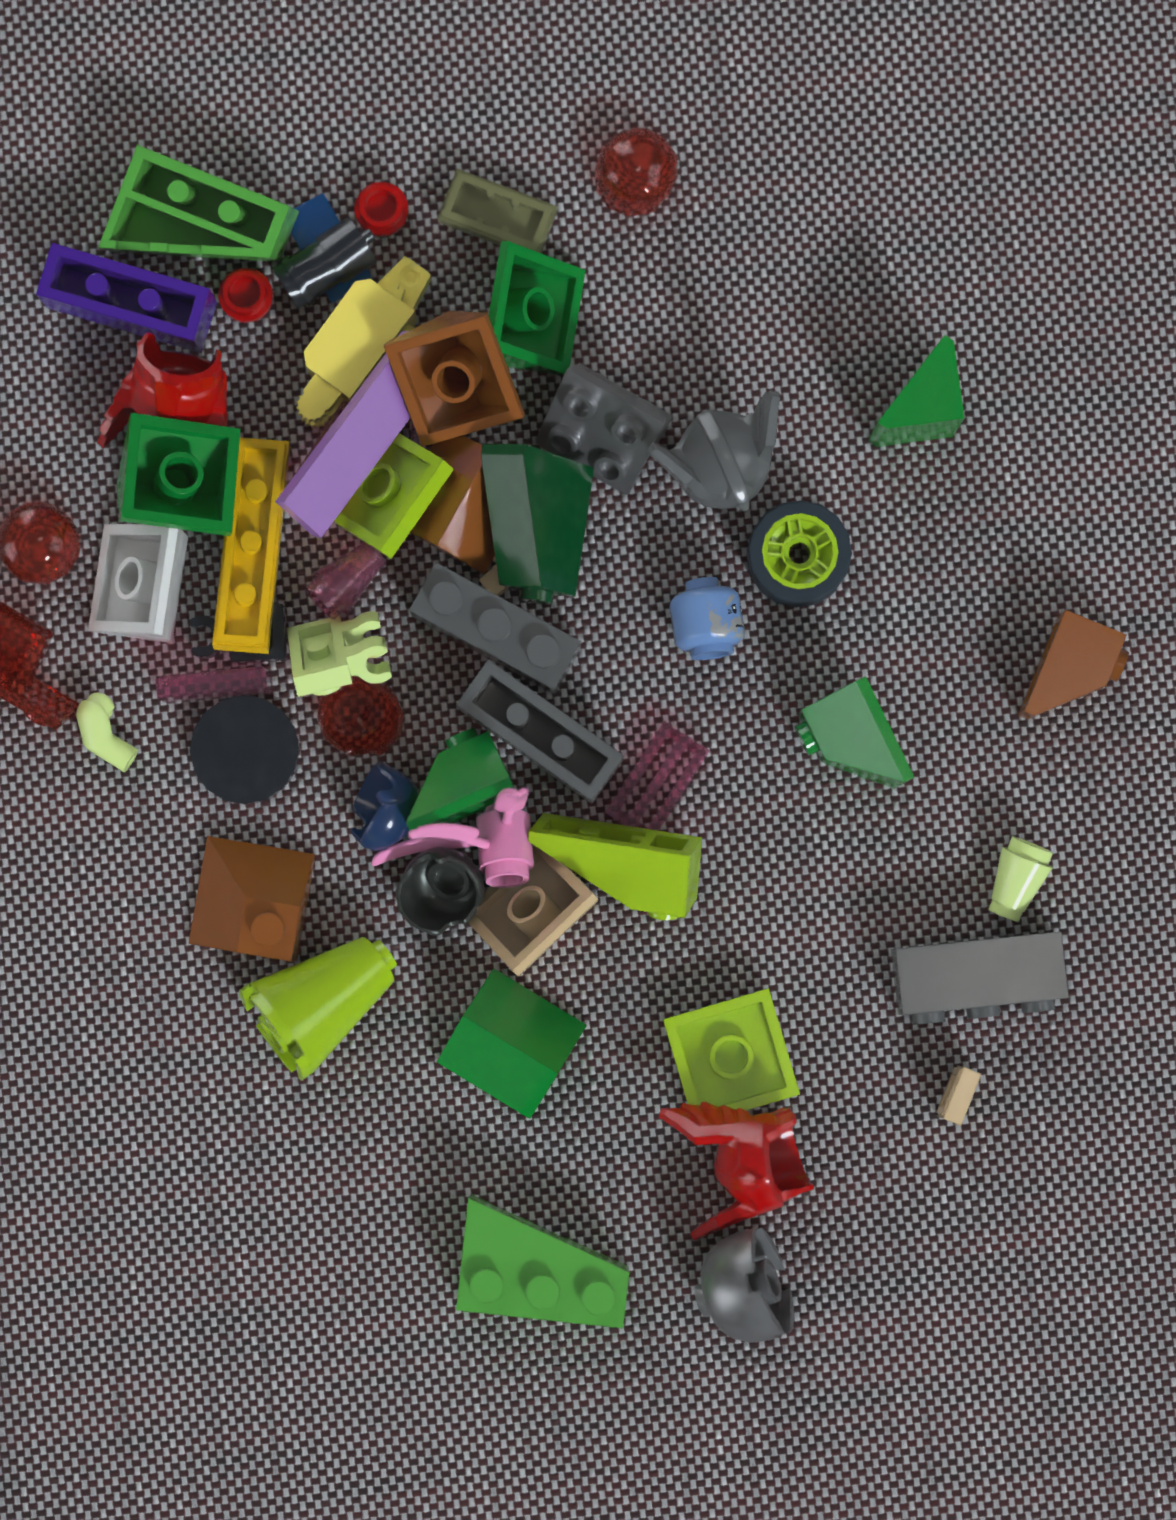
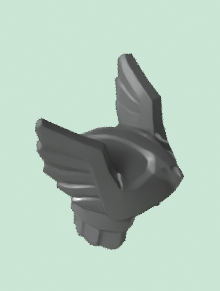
(724, 455)

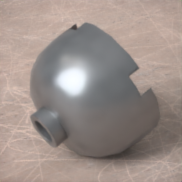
(744, 1289)

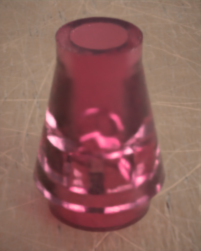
(344, 580)

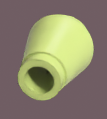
(1018, 877)

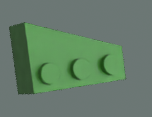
(193, 214)
(534, 1273)

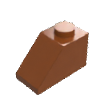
(1074, 663)

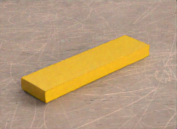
(252, 549)

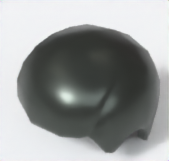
(439, 890)

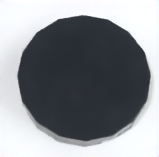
(245, 750)

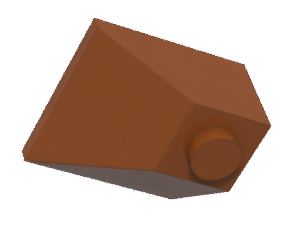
(252, 899)

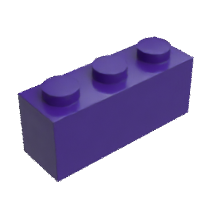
(126, 297)

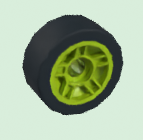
(826, 547)

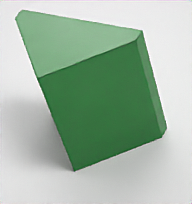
(535, 309)
(927, 405)
(178, 474)
(511, 1043)

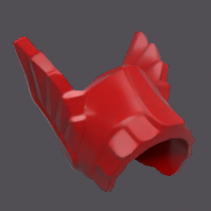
(168, 387)
(753, 1158)

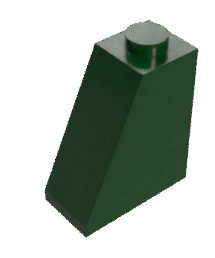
(536, 518)

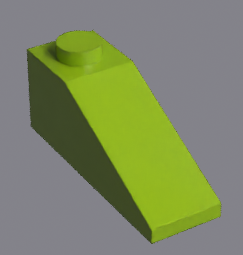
(632, 864)

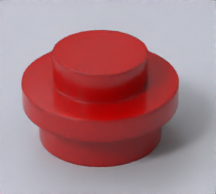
(381, 209)
(245, 295)

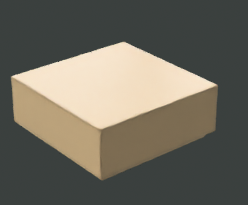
(958, 1094)

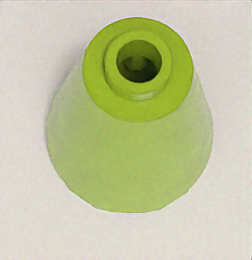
(319, 1001)

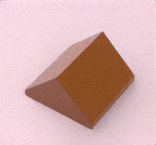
(453, 376)
(459, 513)

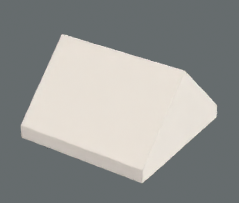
(138, 581)

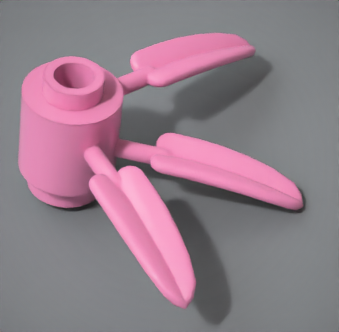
(499, 836)

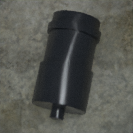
(329, 260)

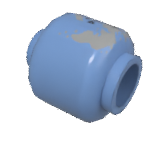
(707, 619)

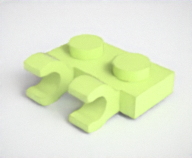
(332, 651)

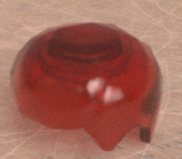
(636, 171)
(39, 542)
(361, 717)

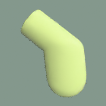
(97, 733)

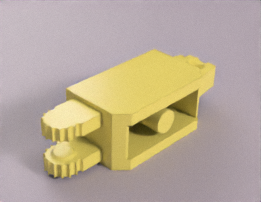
(355, 338)

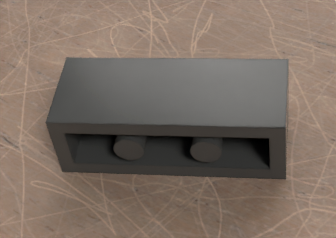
(495, 628)
(540, 731)
(979, 976)

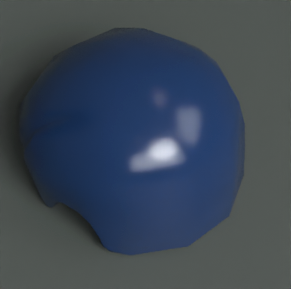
(384, 807)

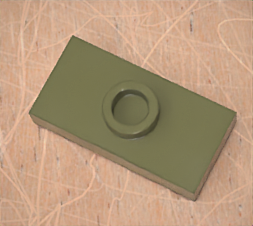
(496, 212)

